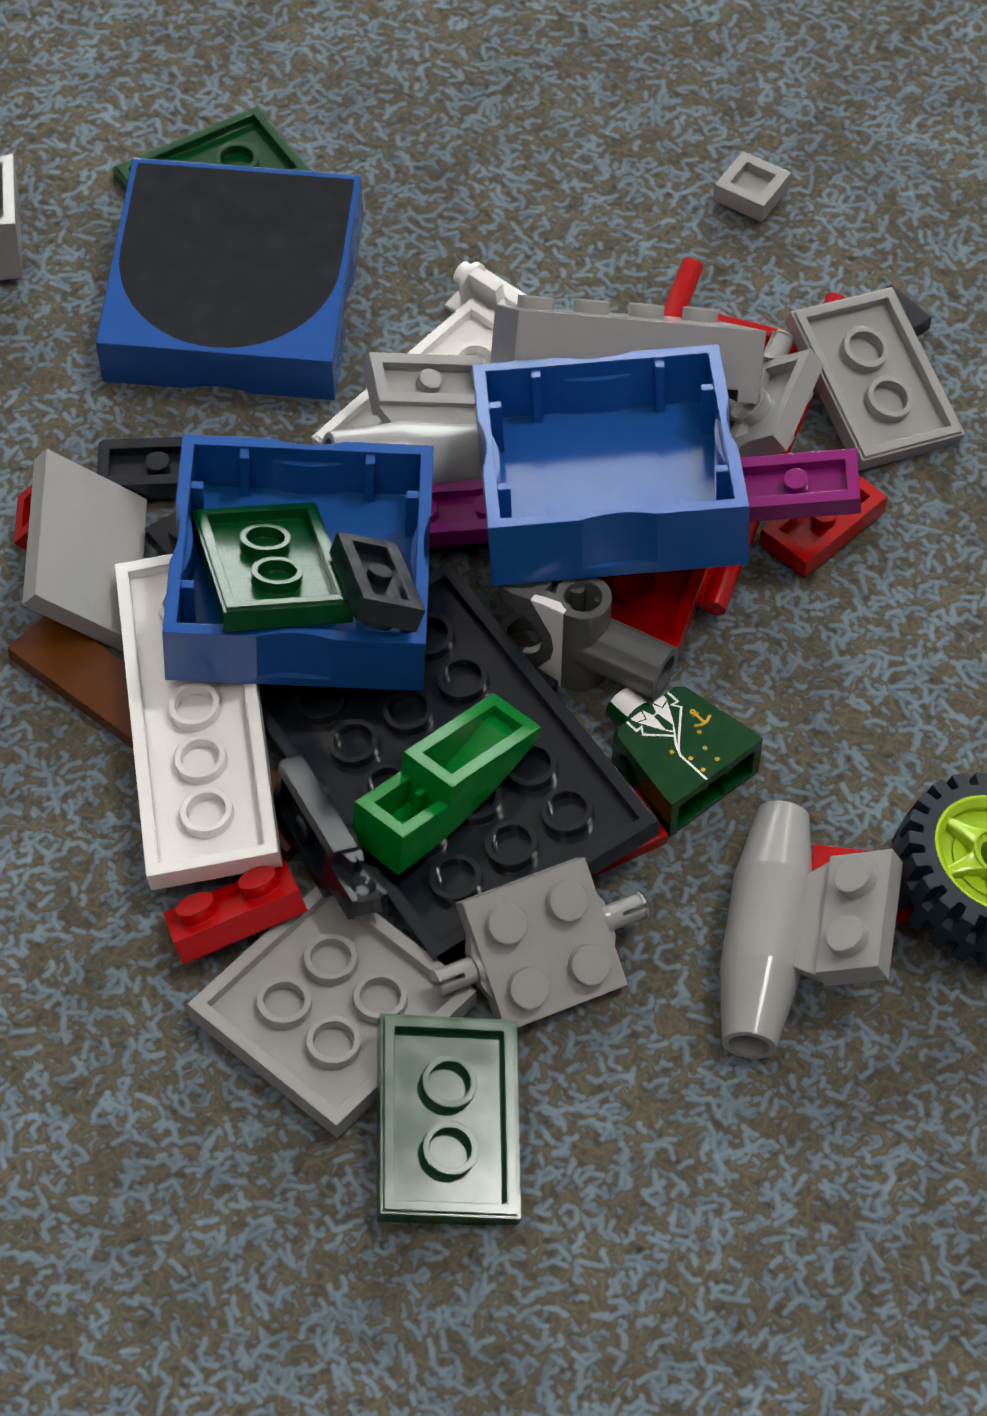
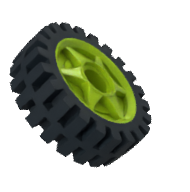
(946, 865)

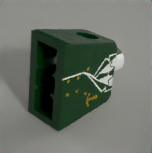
(680, 752)

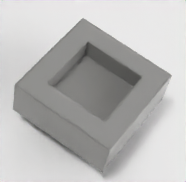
(752, 186)

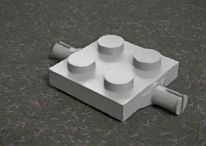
(783, 396)
(541, 943)

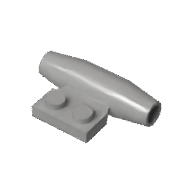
(423, 403)
(797, 923)

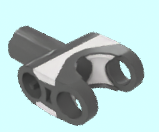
(583, 641)

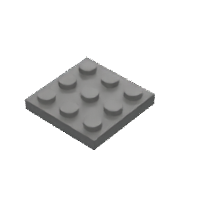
(310, 1001)

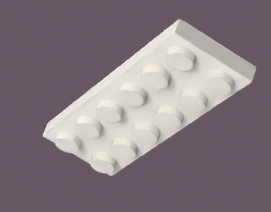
(195, 752)

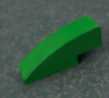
(442, 782)

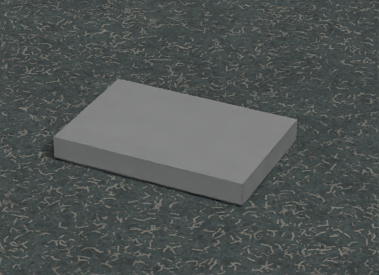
(876, 378)
(74, 540)

